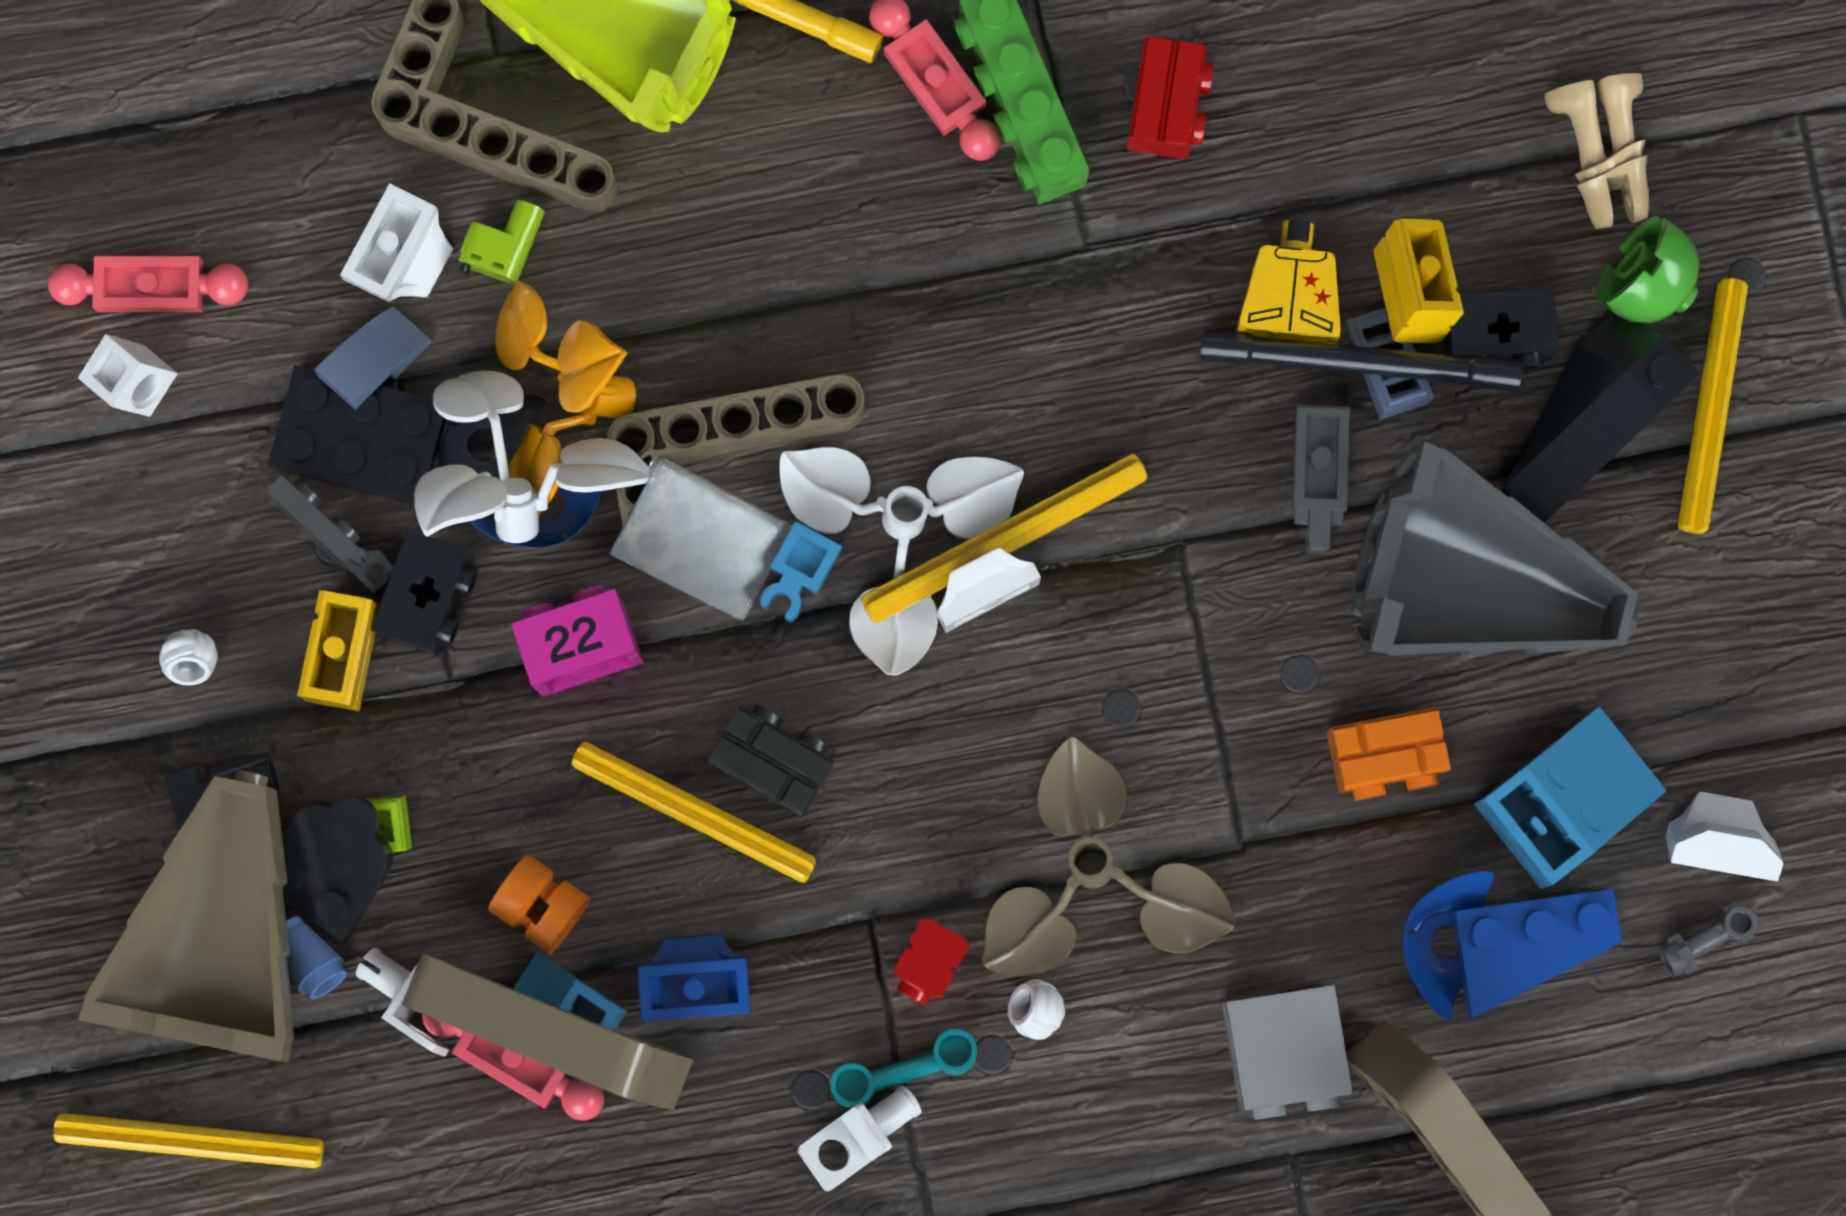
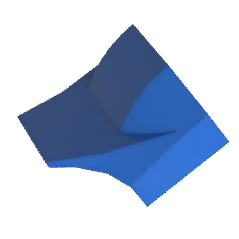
(694, 980)

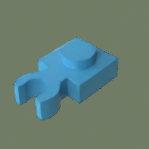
(803, 563)

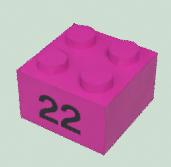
(576, 640)

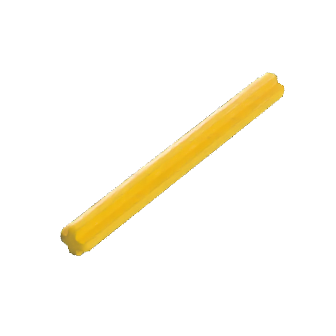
(1006, 535)

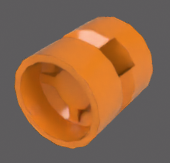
(524, 891)

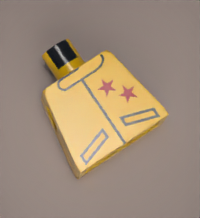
(1292, 290)

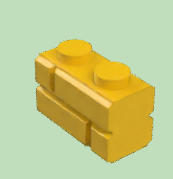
(1418, 281)
(338, 651)

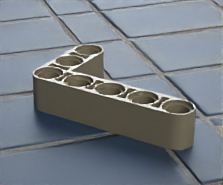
(475, 125)
(763, 430)
(547, 1033)
(1444, 1123)

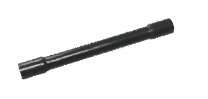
(1474, 371)

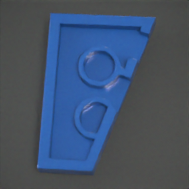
(1529, 942)

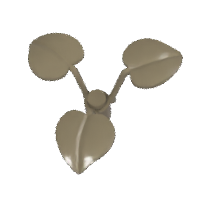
(1077, 794)

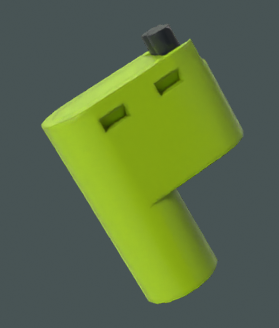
(500, 252)

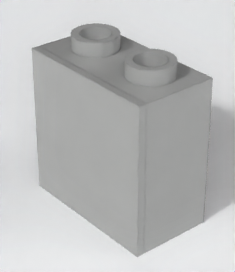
(1287, 1051)

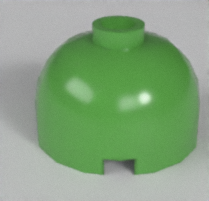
(1653, 275)

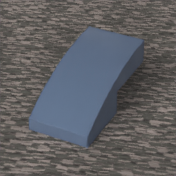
(371, 355)

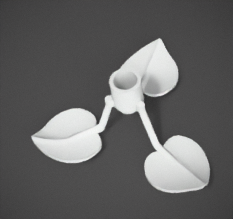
(832, 482)
(461, 495)

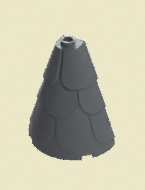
(1477, 572)

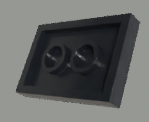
(370, 449)

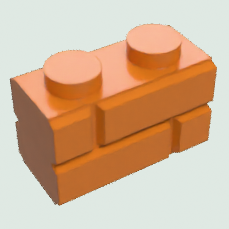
(1389, 752)

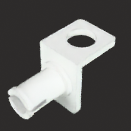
(394, 982)
(862, 1134)

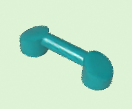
(952, 1053)

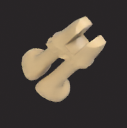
(1625, 166)

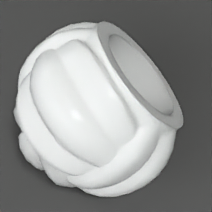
(188, 657)
(1036, 1009)

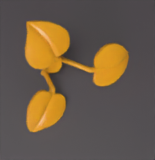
(585, 379)

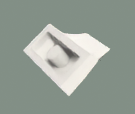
(399, 248)
(984, 586)
(1724, 837)

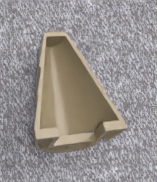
(209, 934)

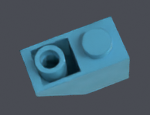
(562, 989)

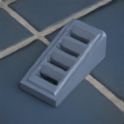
(1385, 404)

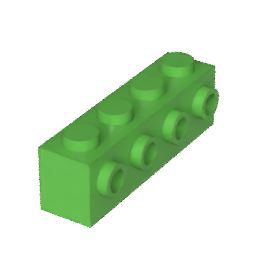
(1024, 97)

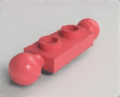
(935, 78)
(147, 284)
(522, 1074)

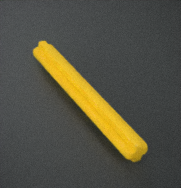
(1713, 406)
(693, 812)
(188, 1140)

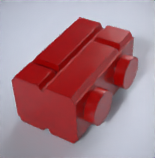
(1168, 97)
(928, 964)

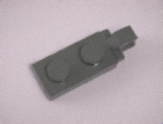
(1320, 471)
(333, 537)

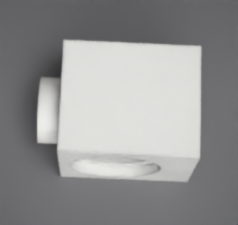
(127, 375)

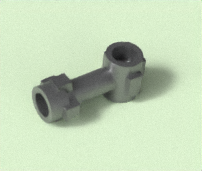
(1731, 924)

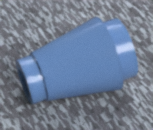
(312, 961)

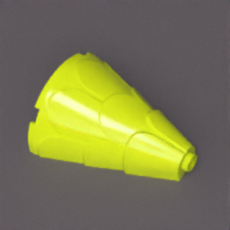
(638, 54)

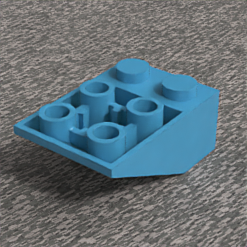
(1570, 799)

